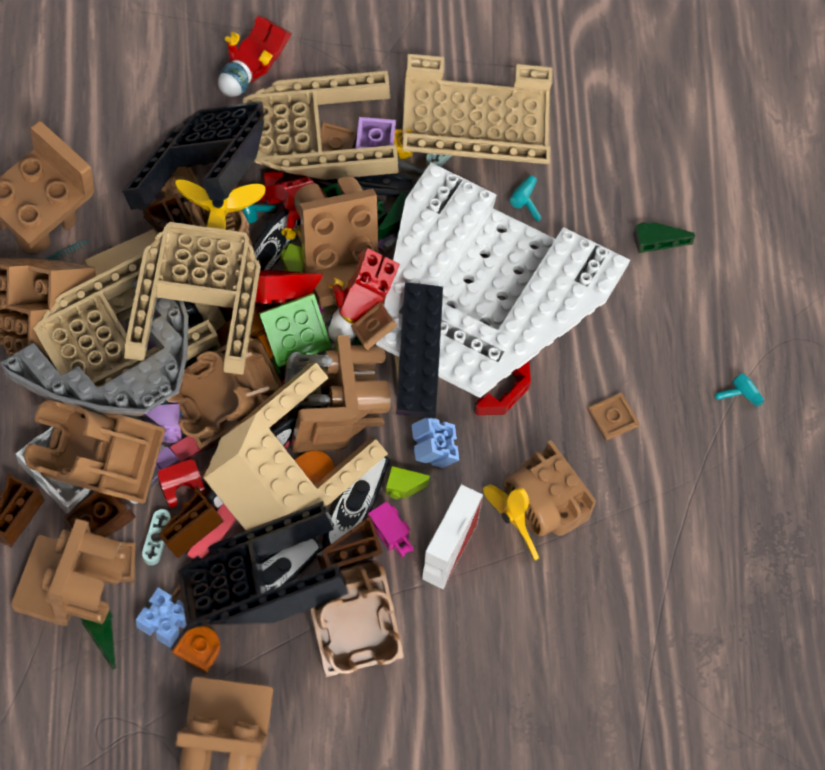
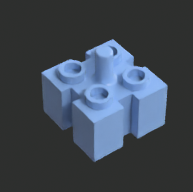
(435, 442)
(162, 618)

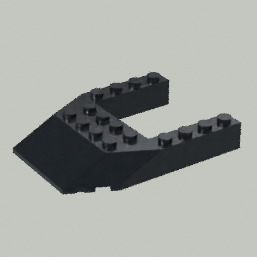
(212, 135)
(230, 580)

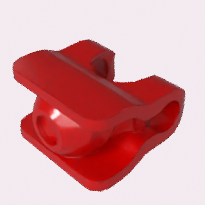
(179, 475)

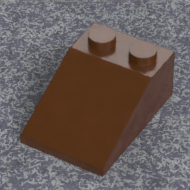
(102, 512)

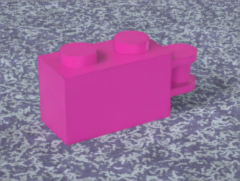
(391, 529)

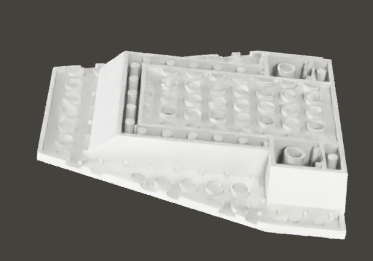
(441, 244)

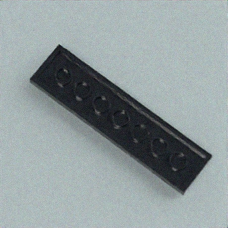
(419, 350)

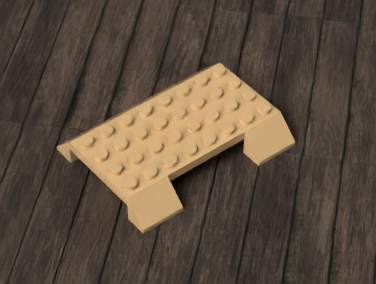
(476, 117)

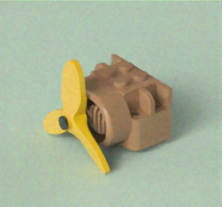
(216, 213)
(543, 497)

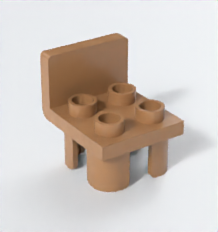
(43, 190)
(335, 232)
(354, 399)
(219, 400)
(97, 450)
(68, 576)
(358, 626)
(225, 719)

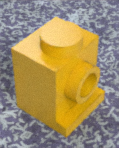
(398, 142)

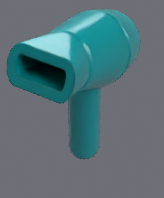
(521, 197)
(251, 211)
(743, 386)

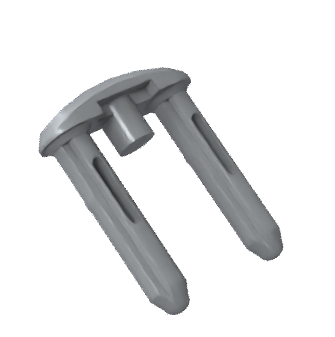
(296, 363)

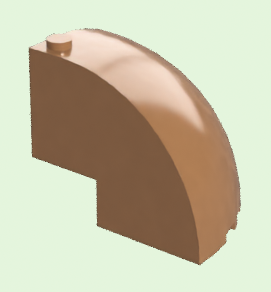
(27, 293)

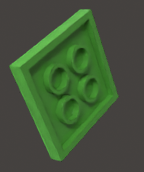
(295, 328)

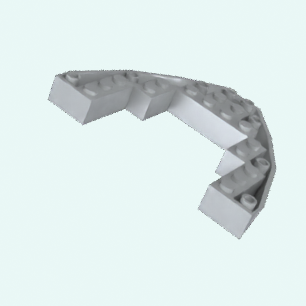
(129, 393)

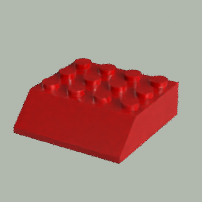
(285, 285)

